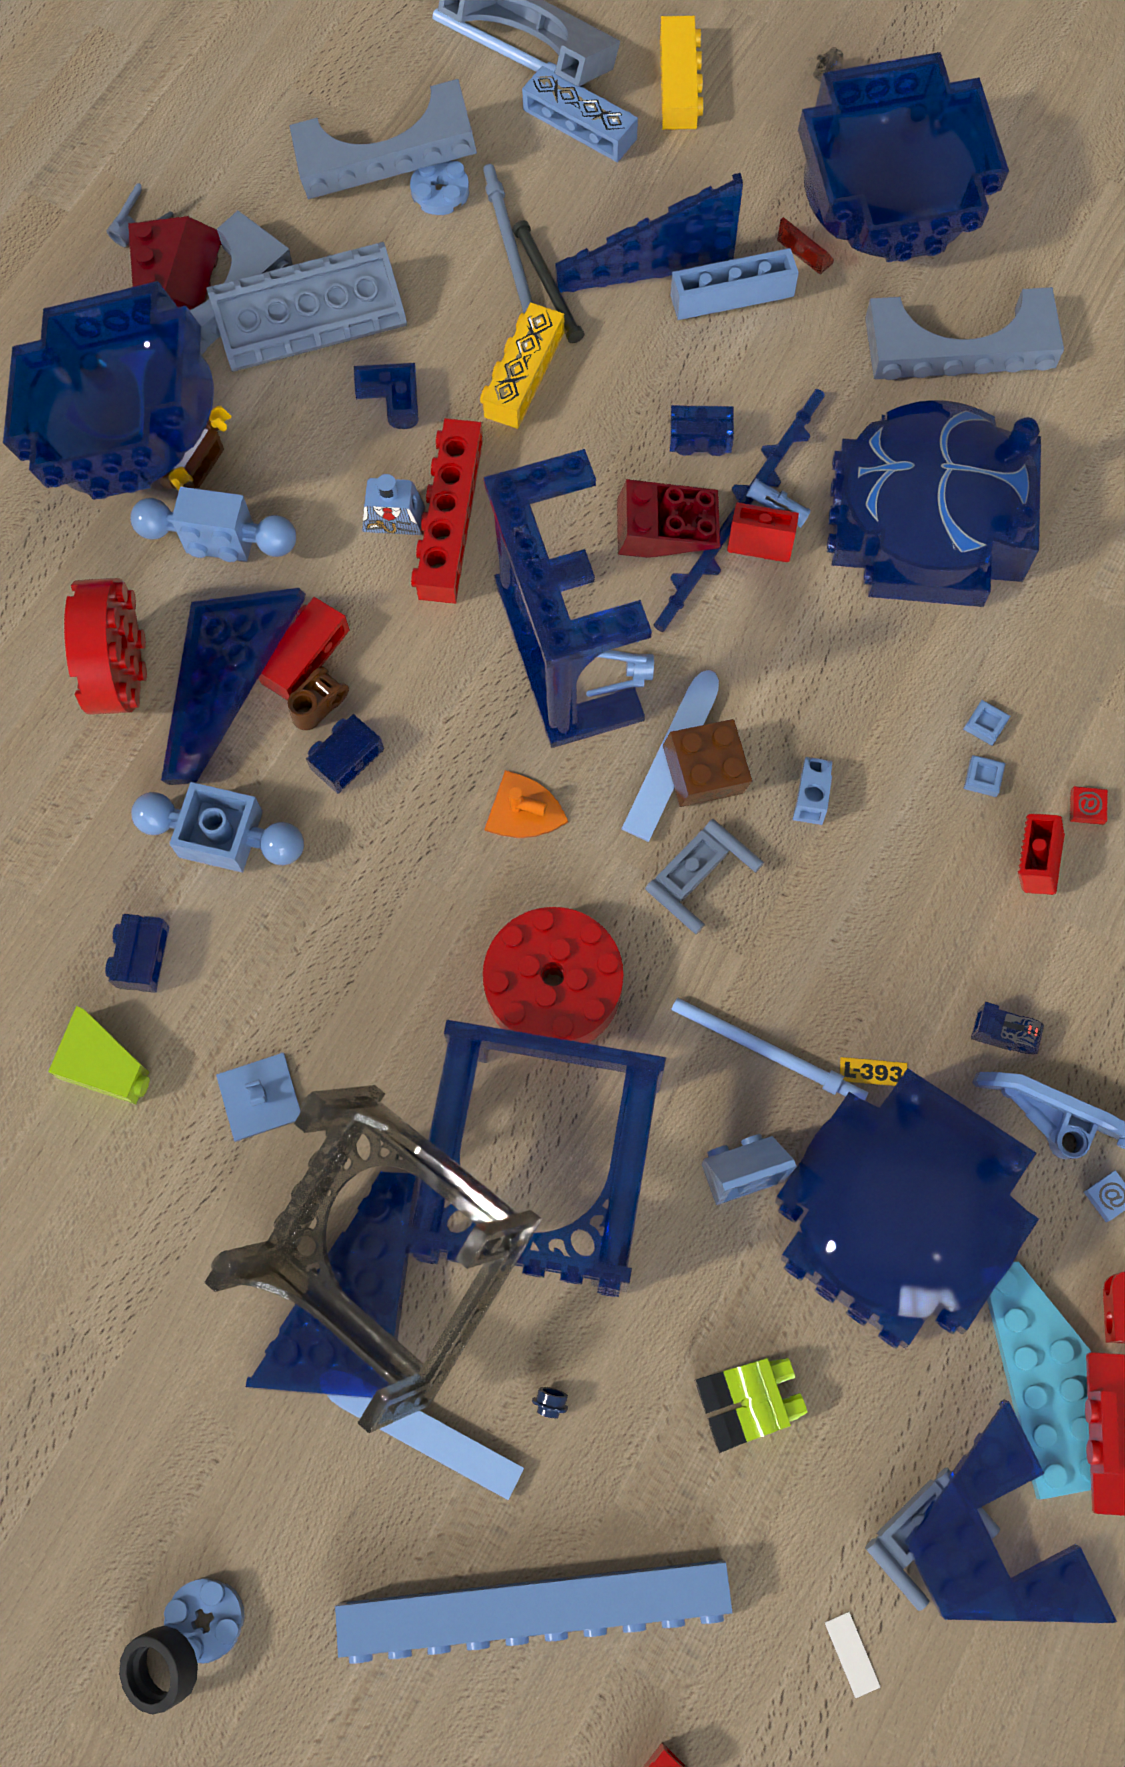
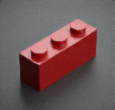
(304, 647)

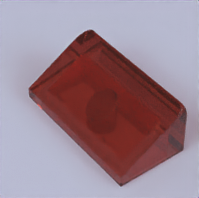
(803, 247)

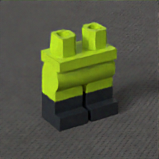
(761, 1402)

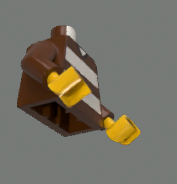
(202, 457)

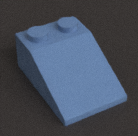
(746, 1169)

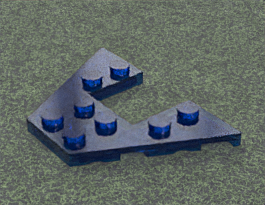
(962, 1561)

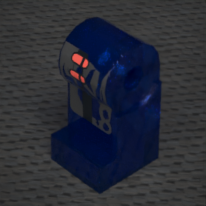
(1007, 1030)

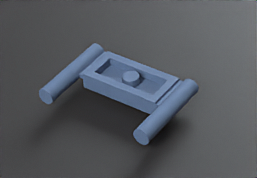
(693, 866)
(890, 1547)

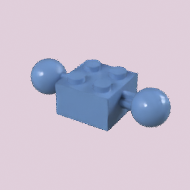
(213, 525)
(217, 827)

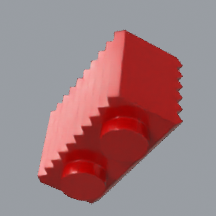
(1041, 854)

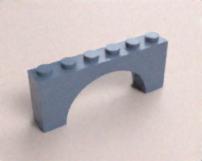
(581, 48)
(334, 165)
(252, 253)
(907, 350)

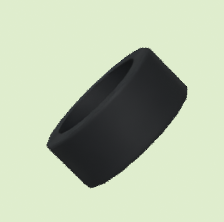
(135, 1675)

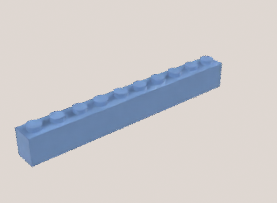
(532, 1609)

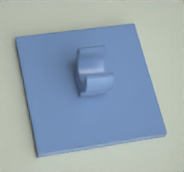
(259, 1096)

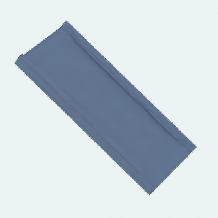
(307, 306)

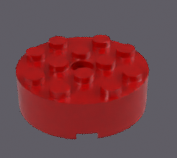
(104, 646)
(554, 944)

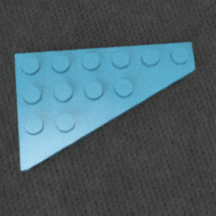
(1045, 1381)

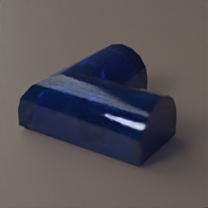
(394, 383)

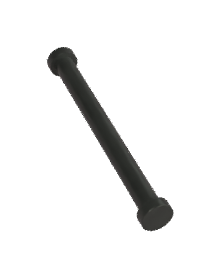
(522, 231)

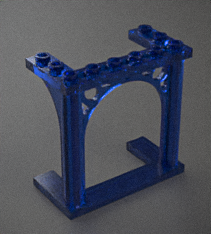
(530, 590)
(608, 1264)

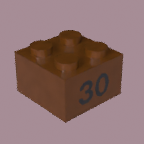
(707, 762)

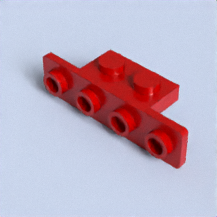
(1106, 1431)

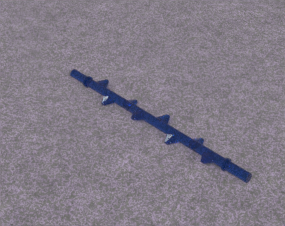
(706, 563)

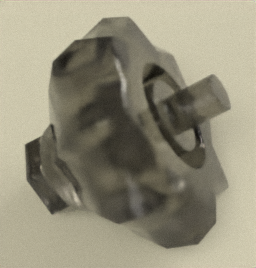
(828, 62)

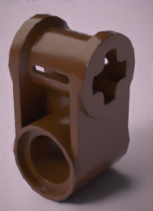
(320, 694)

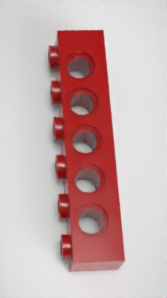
(443, 582)

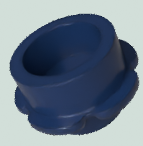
(550, 1402)

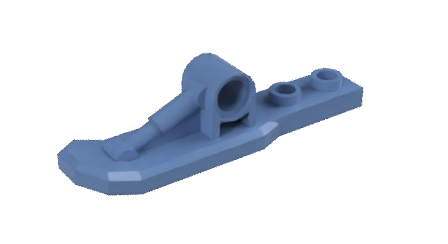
(1055, 1112)

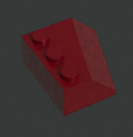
(176, 254)

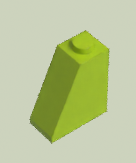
(98, 1061)

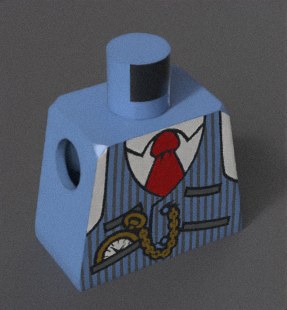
(392, 506)

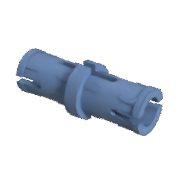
(759, 491)

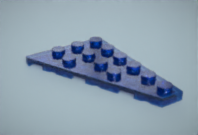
(690, 235)
(220, 662)
(372, 1272)

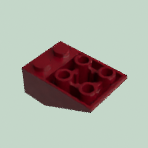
(666, 519)

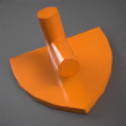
(524, 809)

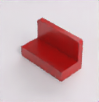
(762, 532)

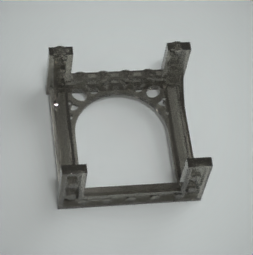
(283, 1270)

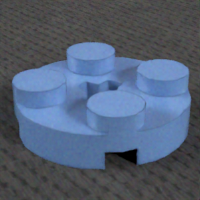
(440, 201)
(210, 1597)

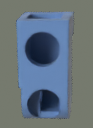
(813, 791)

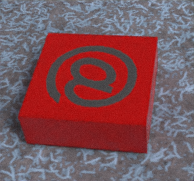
(1088, 805)

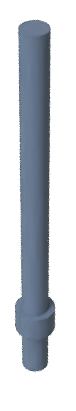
(496, 195)

